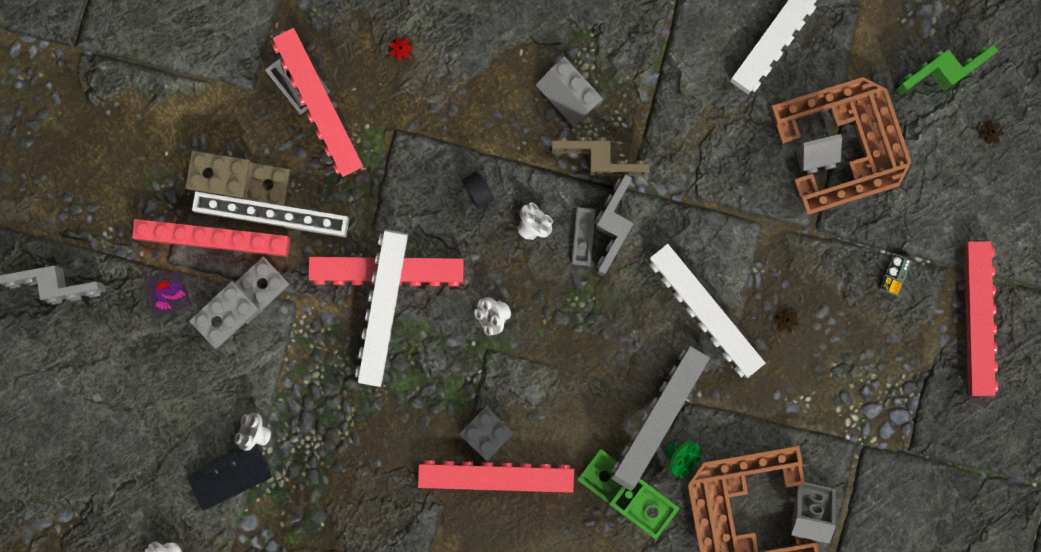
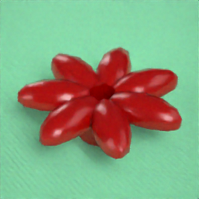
(403, 51)

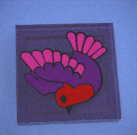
(168, 293)

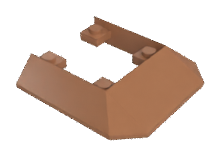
(877, 130)
(724, 479)

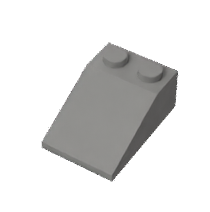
(281, 78)
(819, 154)
(814, 512)

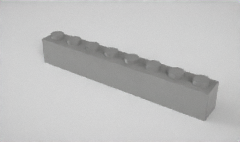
(660, 418)

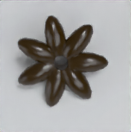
(987, 132)
(782, 320)

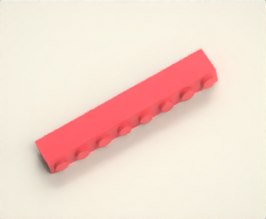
(319, 105)
(211, 238)
(361, 270)
(979, 319)
(496, 477)

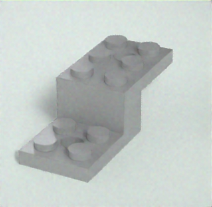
(613, 224)
(52, 284)
(239, 303)

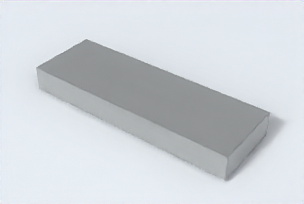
(583, 236)

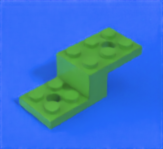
(945, 69)
(629, 503)

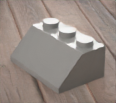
(569, 92)

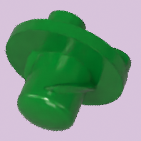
(683, 457)

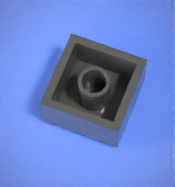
(486, 433)

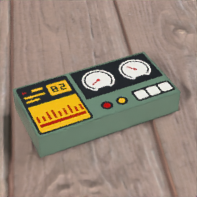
(895, 275)

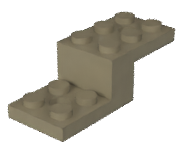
(599, 157)
(237, 178)

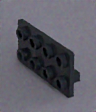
(229, 477)

